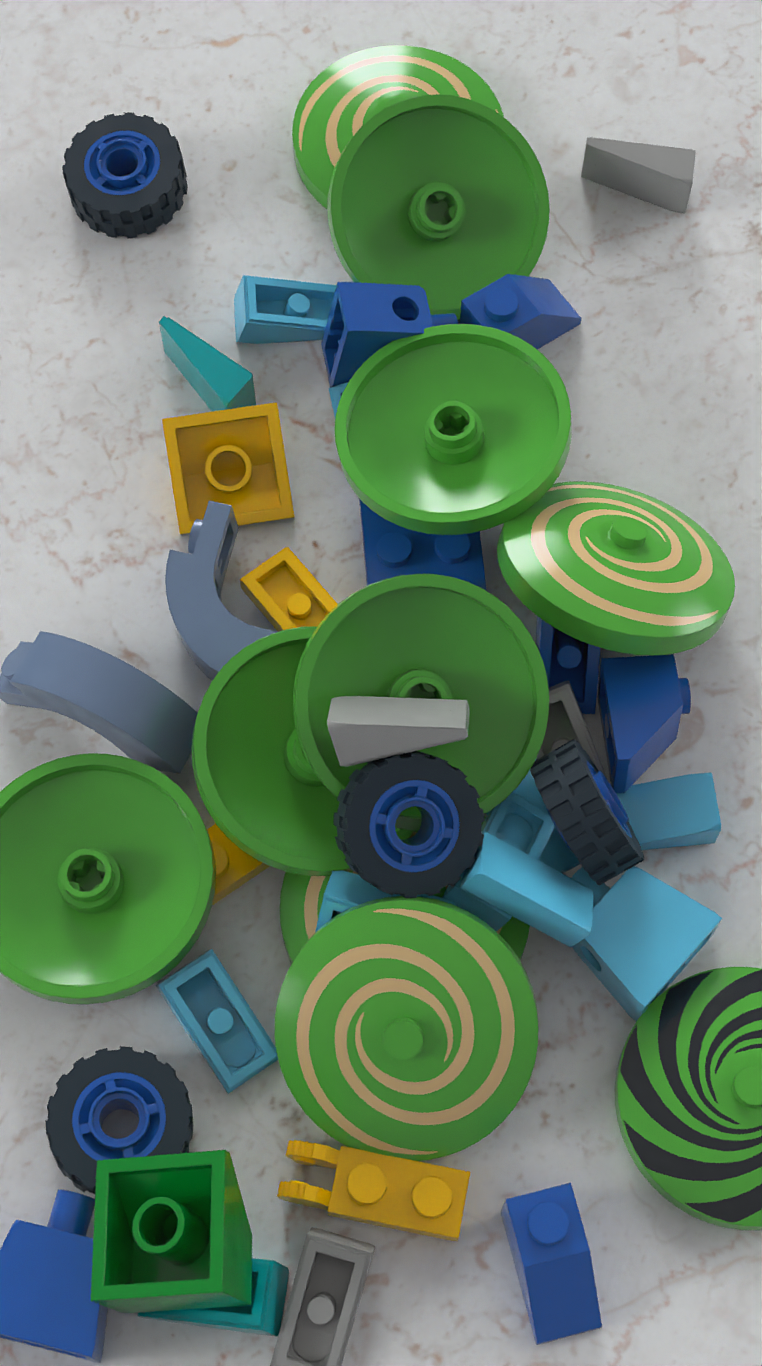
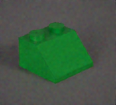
(170, 1234)

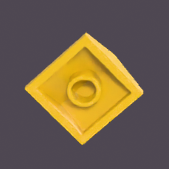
(229, 460)

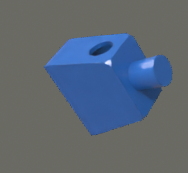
(370, 317)
(49, 1282)

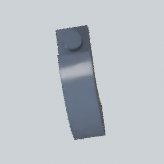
(196, 588)
(103, 695)

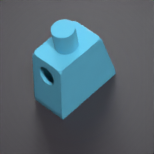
(641, 936)

